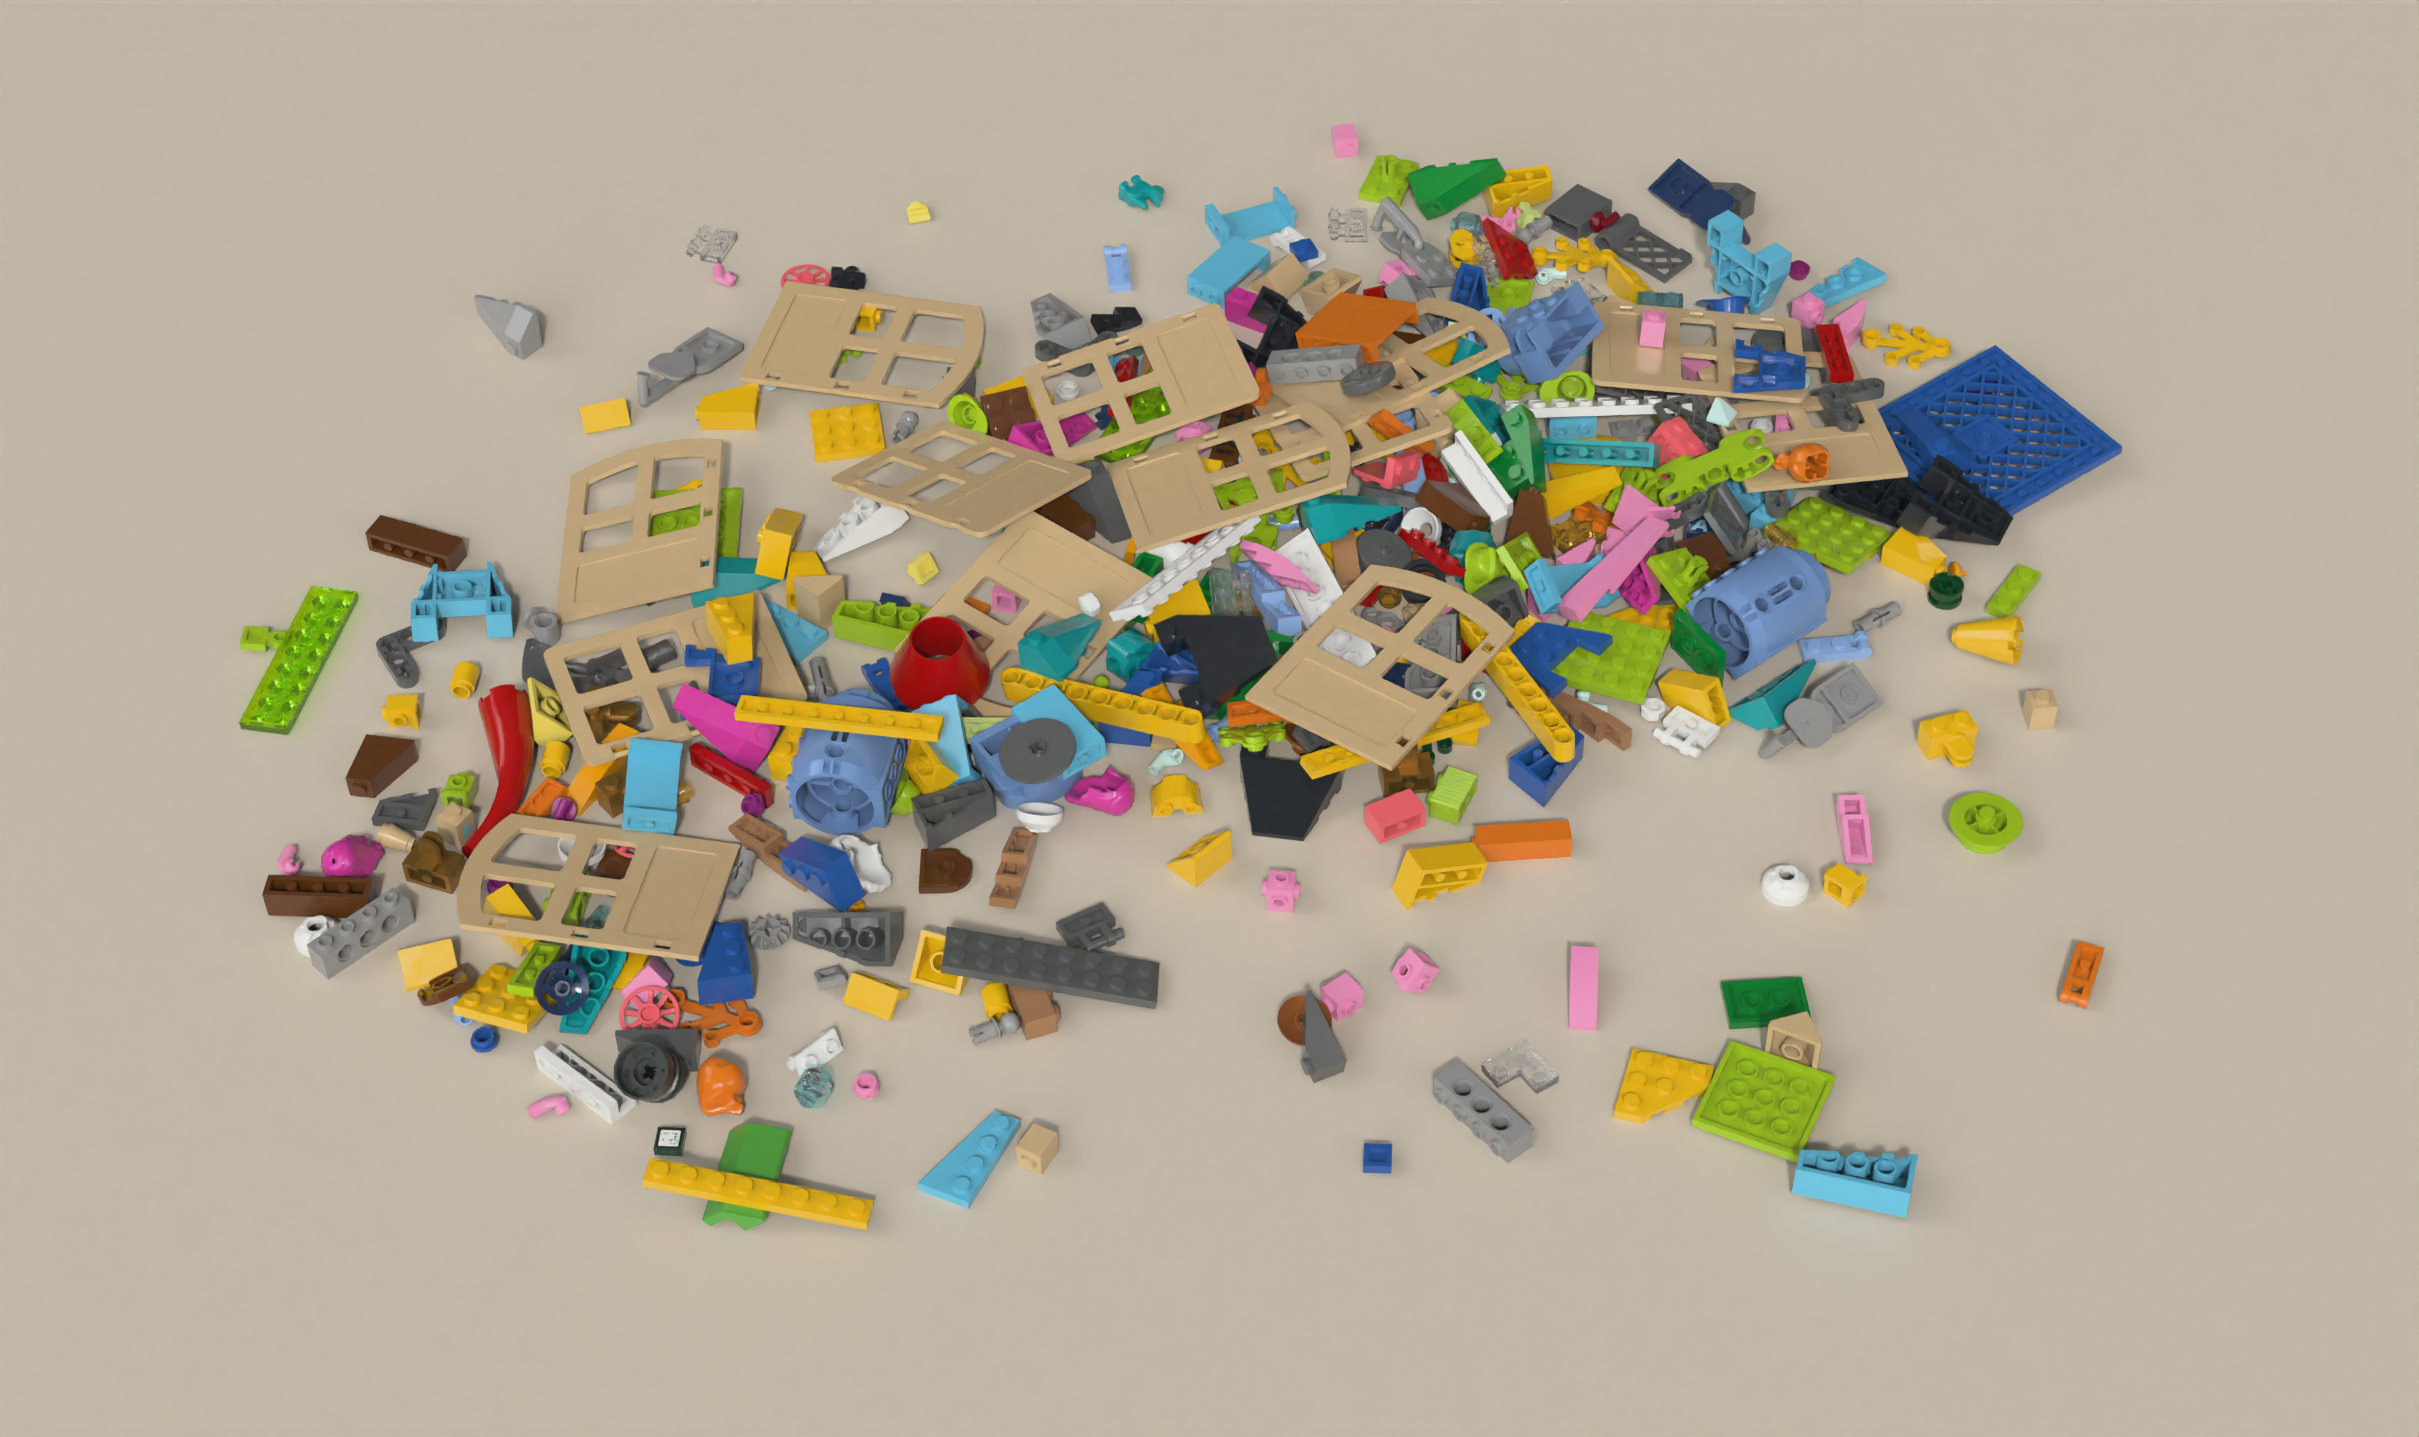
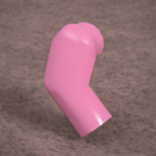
(723, 278)
(286, 863)
(546, 1104)

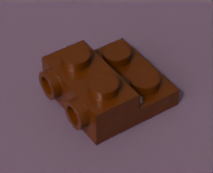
(1005, 410)

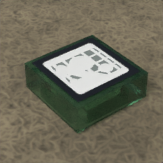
(670, 1141)

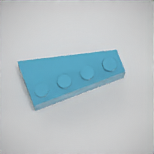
(1857, 1180)

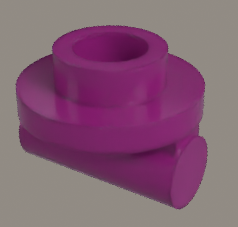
(564, 809)

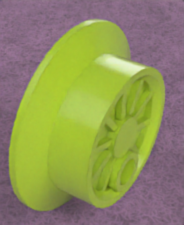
(1985, 822)

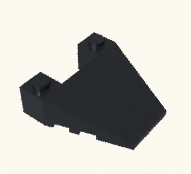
(1281, 324)
(1959, 511)
(1225, 652)
(1282, 795)

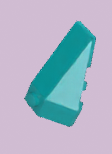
(1488, 414)
(1333, 515)
(732, 578)
(1057, 646)
(1768, 705)
(602, 970)

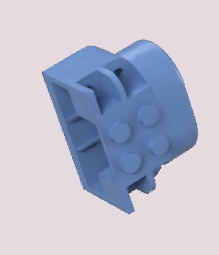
(1549, 334)
(1008, 791)

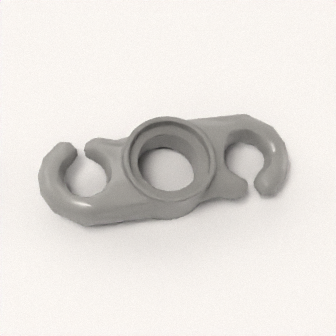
(1383, 617)

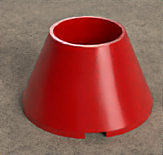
(926, 680)

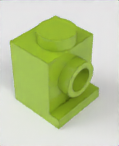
(460, 786)

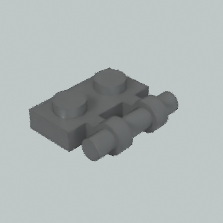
(1089, 923)

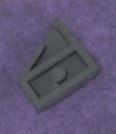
(405, 811)

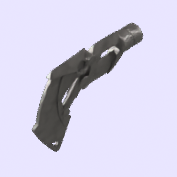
(597, 671)

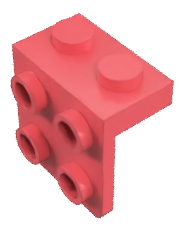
(1676, 440)
(1397, 471)

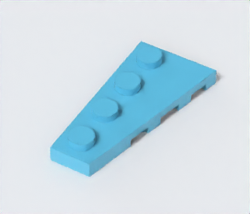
(1849, 282)
(797, 633)
(970, 1164)

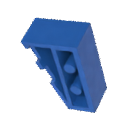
(1470, 289)
(1175, 669)
(1137, 684)
(1539, 773)
(823, 872)
(726, 967)

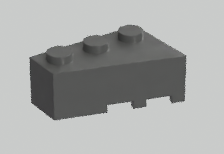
(952, 812)

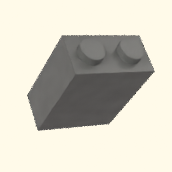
(1574, 210)

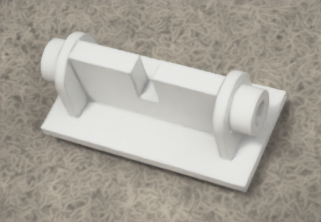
(816, 1053)

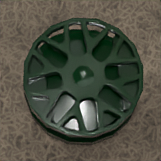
(1946, 591)

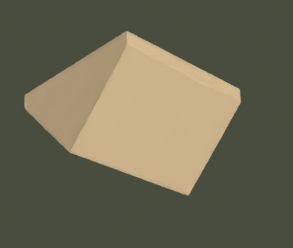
(1282, 276)
(818, 598)
(1795, 1039)

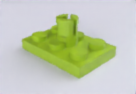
(1388, 179)
(1640, 479)
(1516, 557)
(1680, 574)

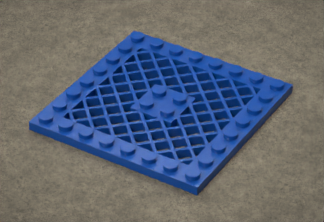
(1989, 437)

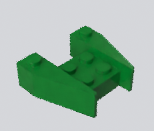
(1522, 458)

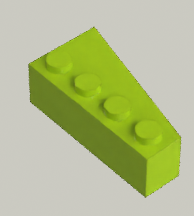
(875, 624)

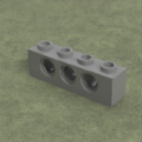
(1313, 364)
(360, 933)
(1483, 1112)

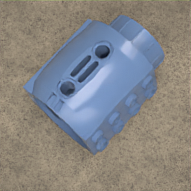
(1762, 605)
(845, 778)

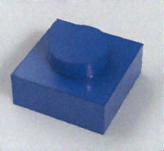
(1303, 250)
(1377, 1158)

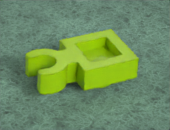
(258, 638)

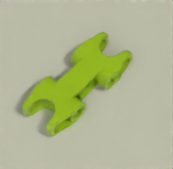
(1731, 460)
(1265, 533)

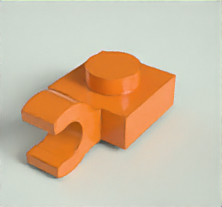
(1264, 387)

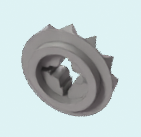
(779, 932)

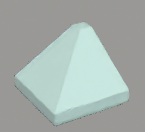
(1721, 413)

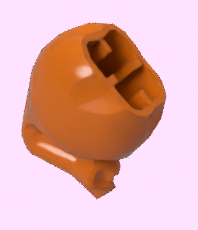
(1805, 462)
(719, 1087)

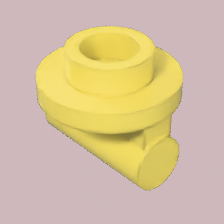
(917, 212)

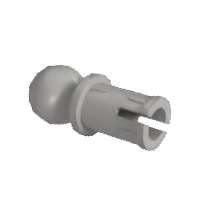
(1534, 229)
(904, 426)
(1008, 1023)

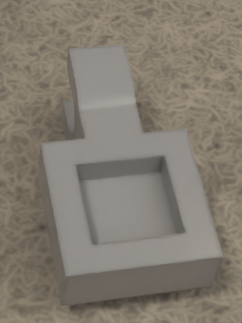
(1628, 431)

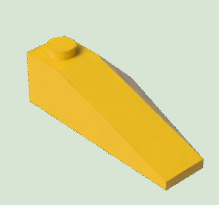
(1577, 489)

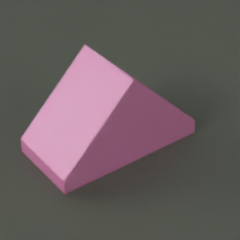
(651, 974)

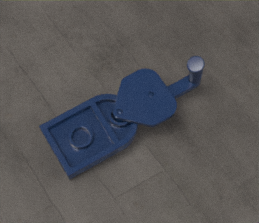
(1692, 195)

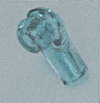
(595, 919)

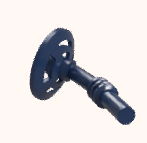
(562, 985)

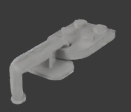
(1422, 257)
(694, 356)
(1826, 711)

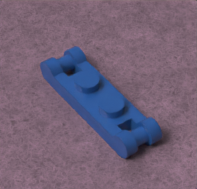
(881, 683)

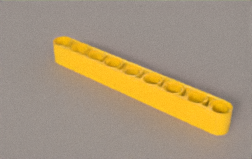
(1524, 695)
(1111, 706)

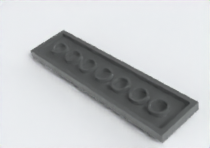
(1050, 967)

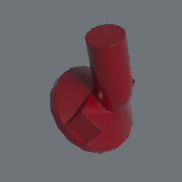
(1599, 221)

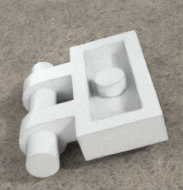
(1690, 726)

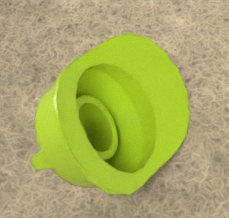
(1568, 386)
(967, 413)
(1481, 566)
(905, 791)

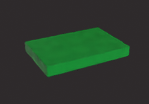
(1697, 647)
(1762, 1000)

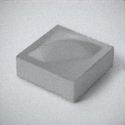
(829, 977)

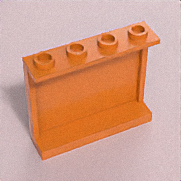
(1356, 320)

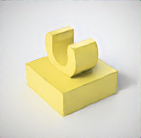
(922, 568)

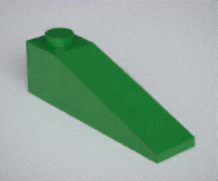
(1447, 187)

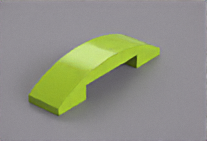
(1473, 429)

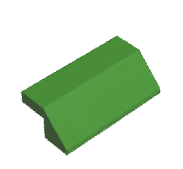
(751, 1152)

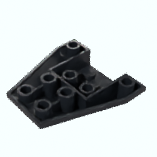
(1874, 499)

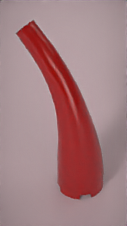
(511, 744)

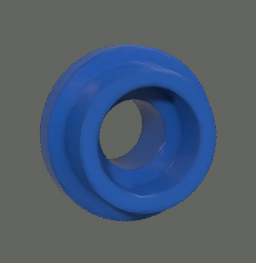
(484, 1040)

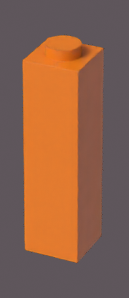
(1524, 840)

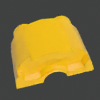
(1175, 794)

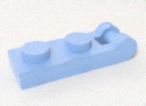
(1117, 268)
(1835, 648)

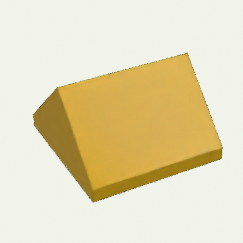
(1625, 281)
(928, 766)
(1203, 857)
(426, 962)
(928, 963)

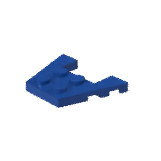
(1776, 370)
(1548, 645)
(725, 680)

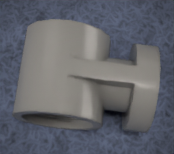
(542, 625)

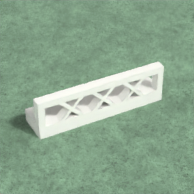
(1478, 479)
(583, 1088)

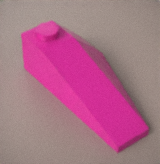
(1237, 308)
(1032, 435)
(1641, 585)
(738, 740)

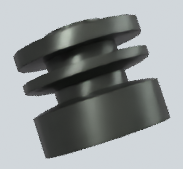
(636, 1069)

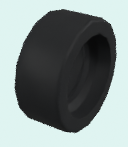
(1420, 566)

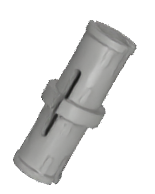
(1889, 612)
(740, 874)

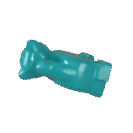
(1139, 192)

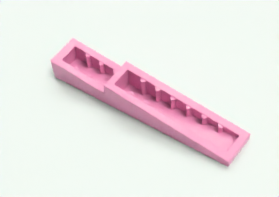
(1611, 570)

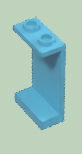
(1252, 221)
(1226, 269)
(1570, 426)
(1553, 582)
(1054, 705)
(952, 739)
(651, 786)

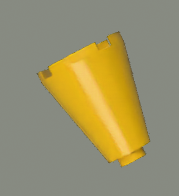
(1992, 638)

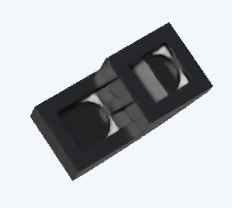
(1121, 320)

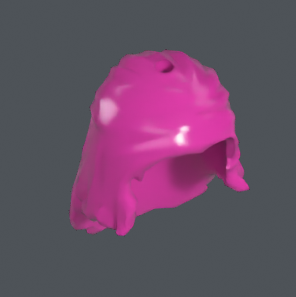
(1106, 793)
(353, 856)

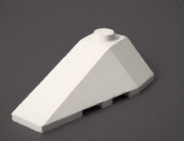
(861, 525)

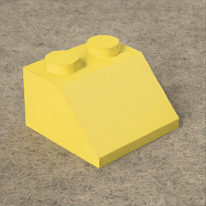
(547, 714)

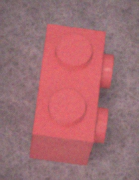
(1394, 815)

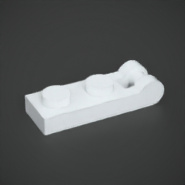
(1290, 235)

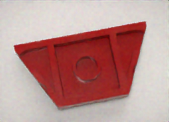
(1510, 252)

